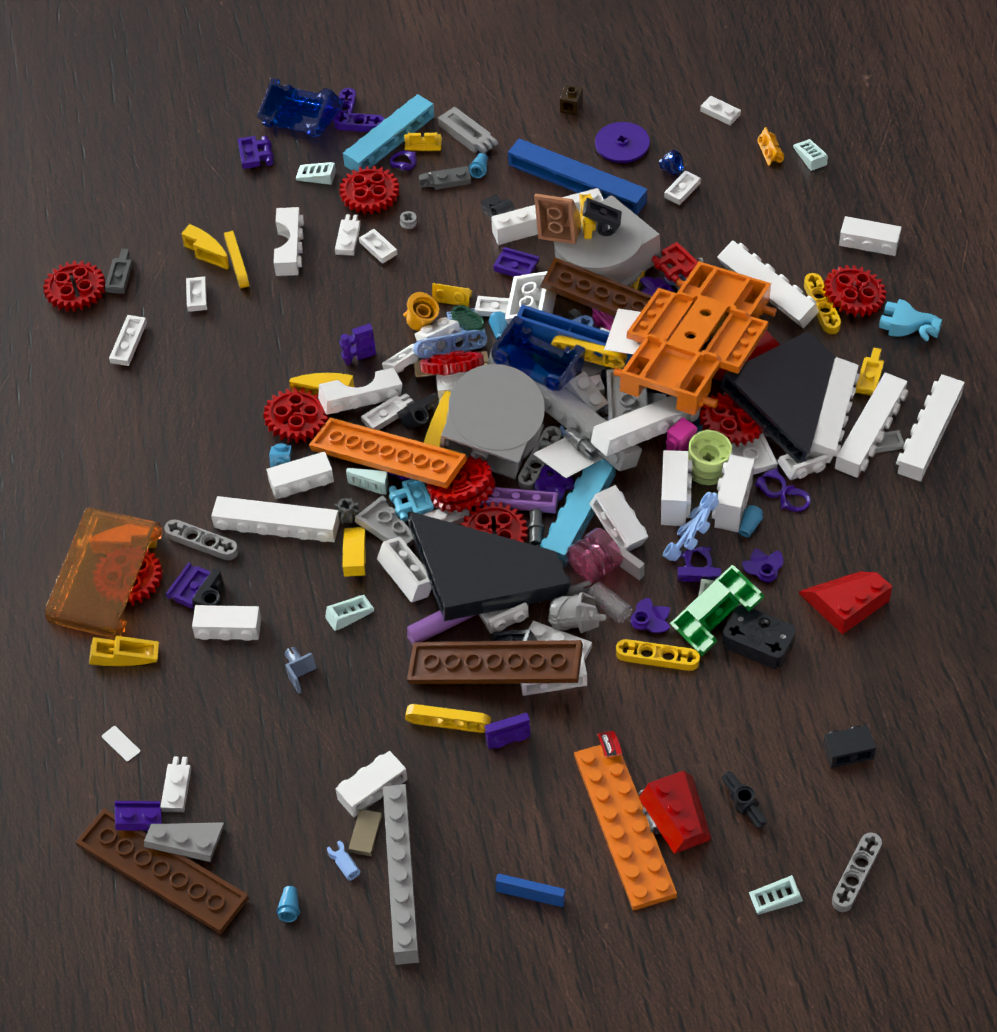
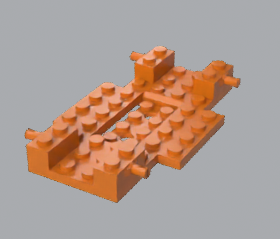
(675, 363)

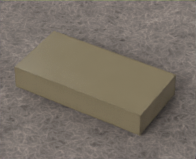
(365, 832)

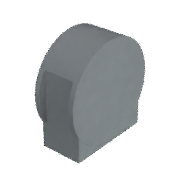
(617, 256)
(494, 417)

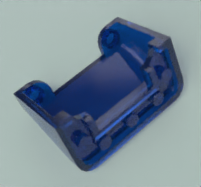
(298, 108)
(537, 358)

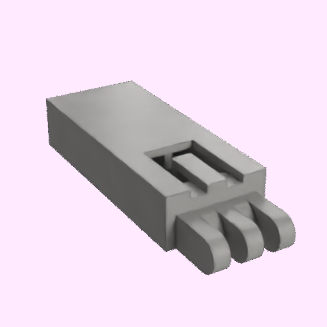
(464, 130)

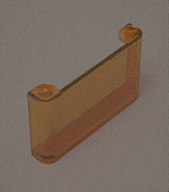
(100, 572)

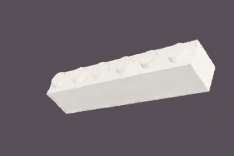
(523, 222)
(782, 295)
(834, 409)
(871, 425)
(638, 426)
(930, 428)
(275, 519)

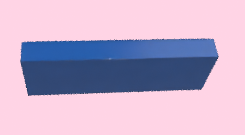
(530, 890)

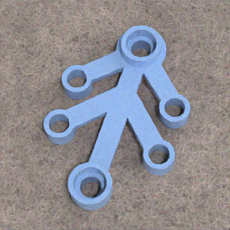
(687, 531)

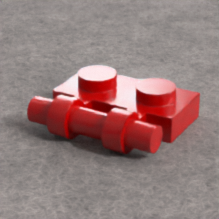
(679, 258)

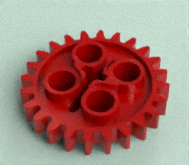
(369, 190)
(60, 290)
(854, 291)
(452, 363)
(294, 415)
(729, 420)
(513, 529)
(146, 579)

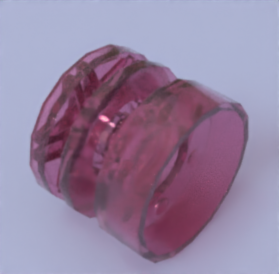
(594, 555)

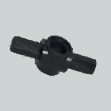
(748, 807)

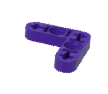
(351, 118)

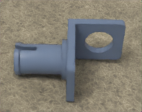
(298, 666)

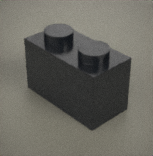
(849, 746)

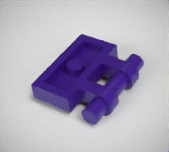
(249, 151)
(363, 343)

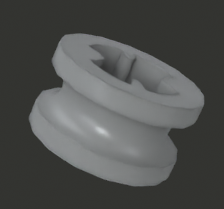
(409, 224)

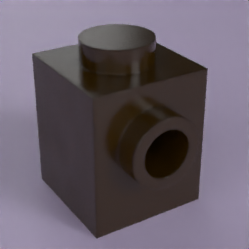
(571, 99)

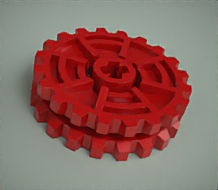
(467, 489)

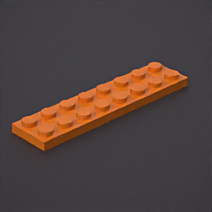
(388, 452)
(625, 828)

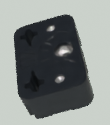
(759, 637)

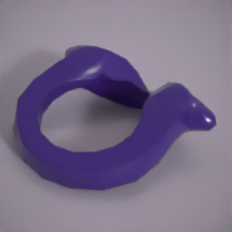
(402, 165)
(760, 482)
(791, 490)
(703, 550)

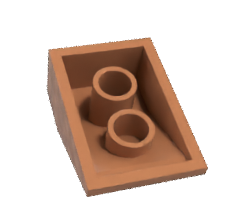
(557, 219)

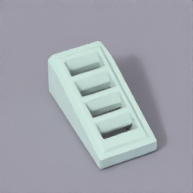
(809, 159)
(322, 173)
(370, 480)
(338, 620)
(782, 885)

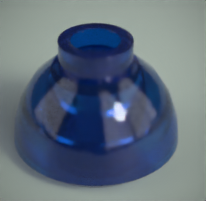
(672, 162)

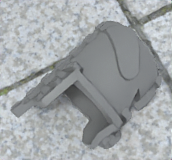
(575, 612)

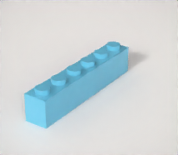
(389, 134)
(577, 512)

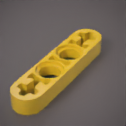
(236, 259)
(822, 303)
(615, 359)
(658, 651)
(447, 718)

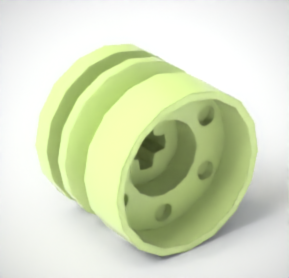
(708, 453)

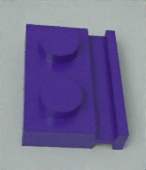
(515, 262)
(695, 574)
(187, 585)
(507, 731)
(136, 814)

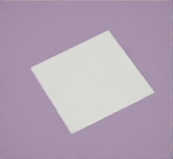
(617, 338)

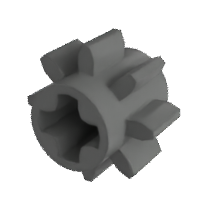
(347, 510)

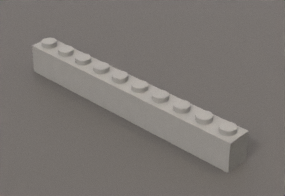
(574, 413)

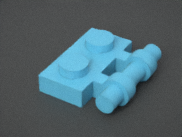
(417, 497)

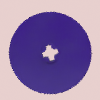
(610, 145)

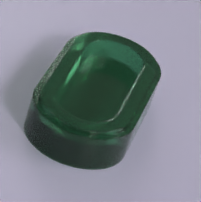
(467, 318)

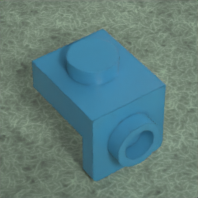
(280, 454)

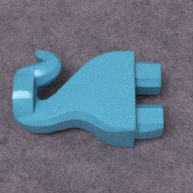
(908, 320)

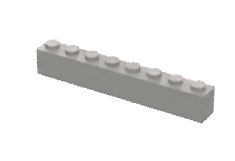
(400, 875)

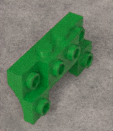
(713, 606)

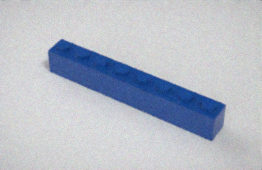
(574, 174)
(547, 326)

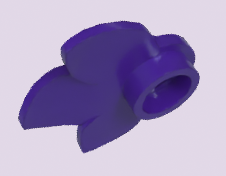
(652, 285)
(555, 483)
(762, 564)
(653, 617)

